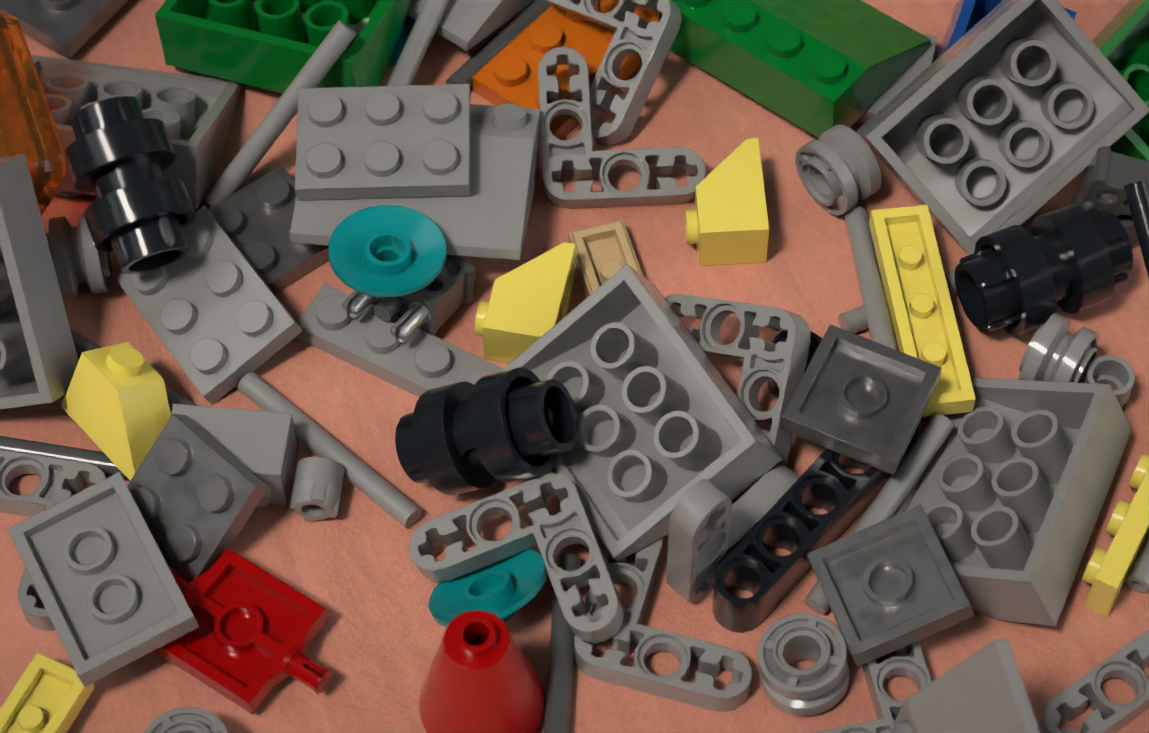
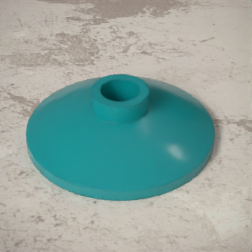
(387, 251)
(493, 588)

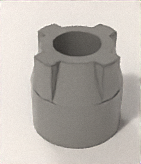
(1112, 371)
(317, 488)

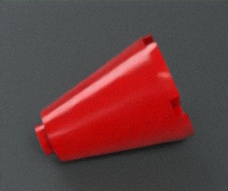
(481, 681)

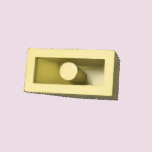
(731, 211)
(526, 303)
(118, 403)

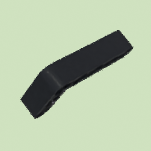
(794, 529)

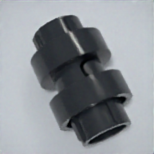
(122, 162)
(1064, 261)
(486, 431)

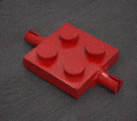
(248, 632)

